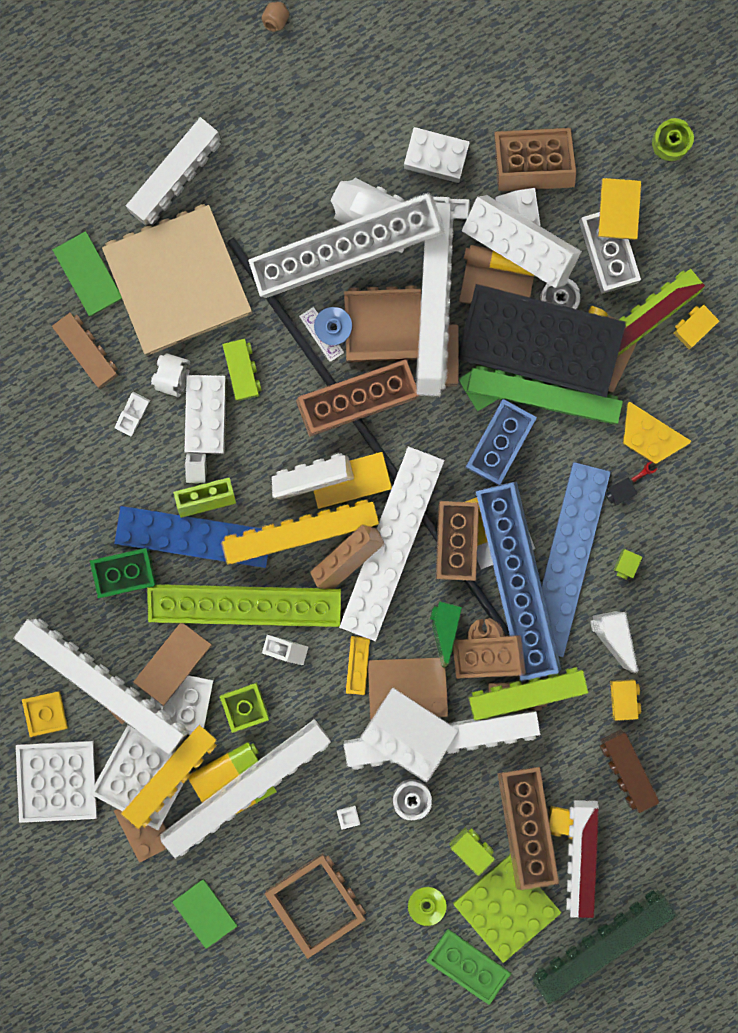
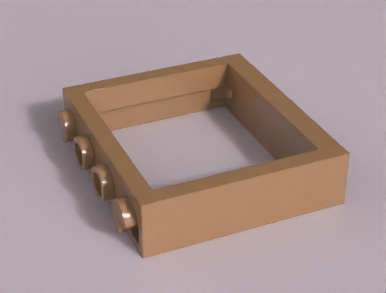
(292, 927)

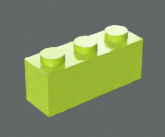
(241, 369)
(204, 497)

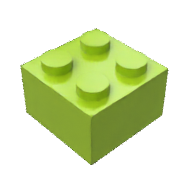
(244, 707)
(472, 851)

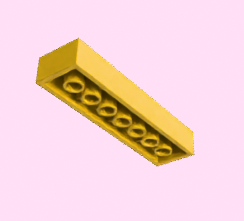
(299, 533)

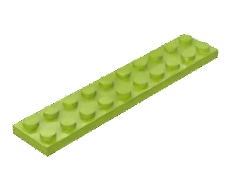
(244, 605)

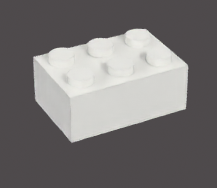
(436, 155)

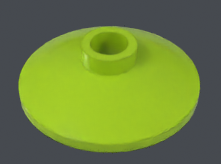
(430, 915)

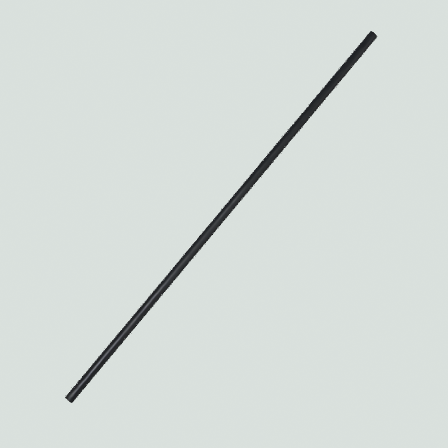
(359, 424)

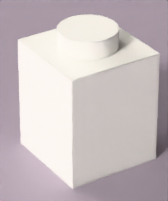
(196, 468)

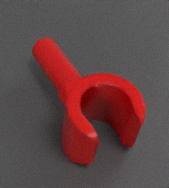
(645, 471)

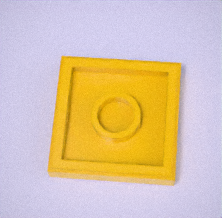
(45, 714)

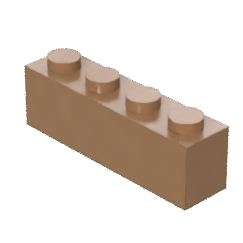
(85, 351)
(347, 557)

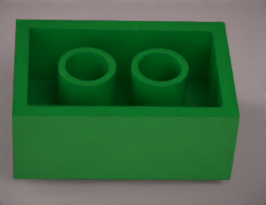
(123, 573)

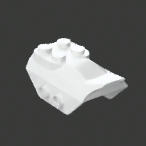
(358, 199)

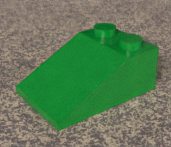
(444, 626)

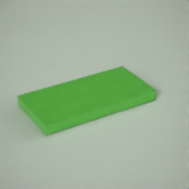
(87, 274)
(468, 966)

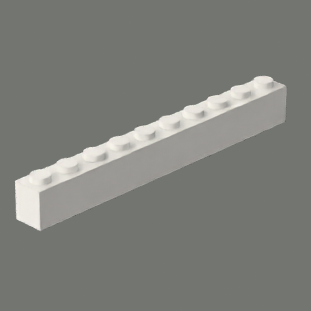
(245, 788)

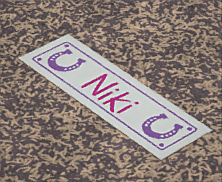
(330, 351)

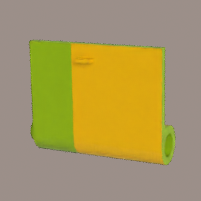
(223, 770)

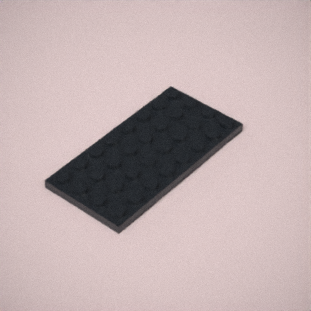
(541, 340)

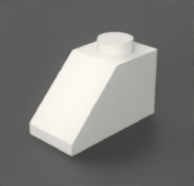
(285, 650)

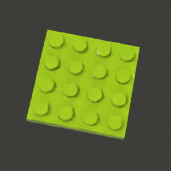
(504, 914)

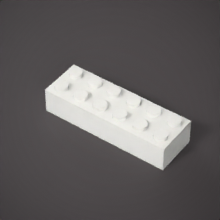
(174, 172)
(521, 241)

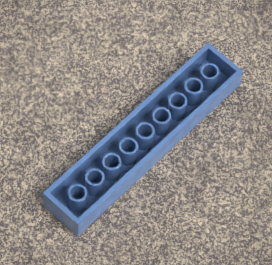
(518, 578)

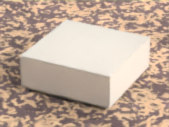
(348, 817)

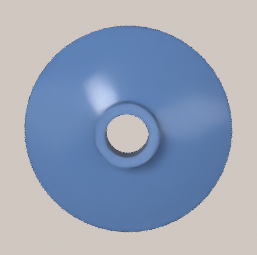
(331, 316)

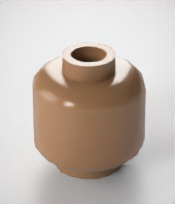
(275, 16)

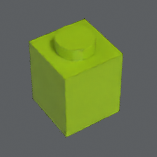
(627, 564)

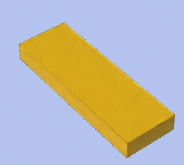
(357, 665)

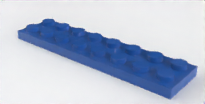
(178, 535)

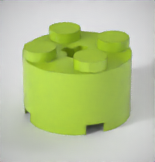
(682, 135)

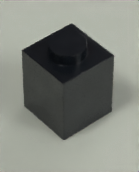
(620, 492)

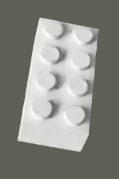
(610, 257)
(205, 414)

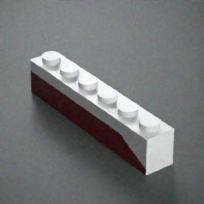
(583, 859)

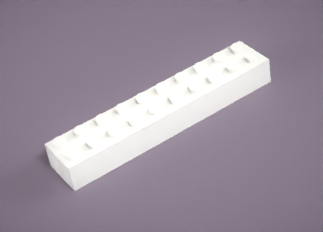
(346, 246)
(435, 307)
(398, 530)
(101, 685)
(470, 734)

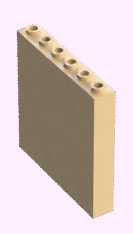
(176, 279)

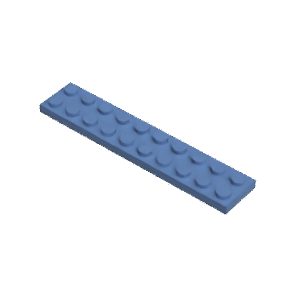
(572, 547)

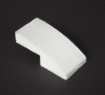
(460, 206)
(132, 414)

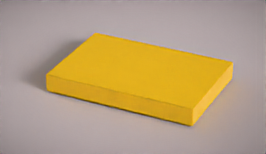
(619, 208)

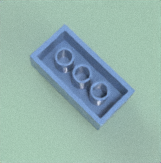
(500, 442)

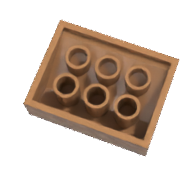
(535, 159)
(418, 679)

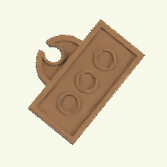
(488, 653)

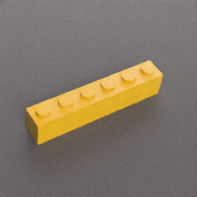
(169, 776)

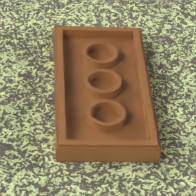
(172, 664)

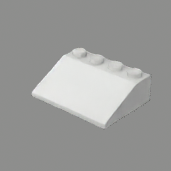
(614, 633)
(409, 734)

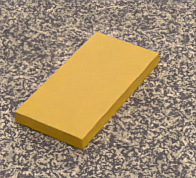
(369, 478)

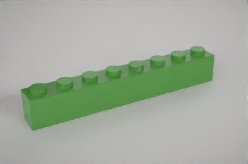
(543, 396)

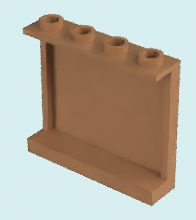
(383, 324)

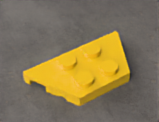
(650, 436)

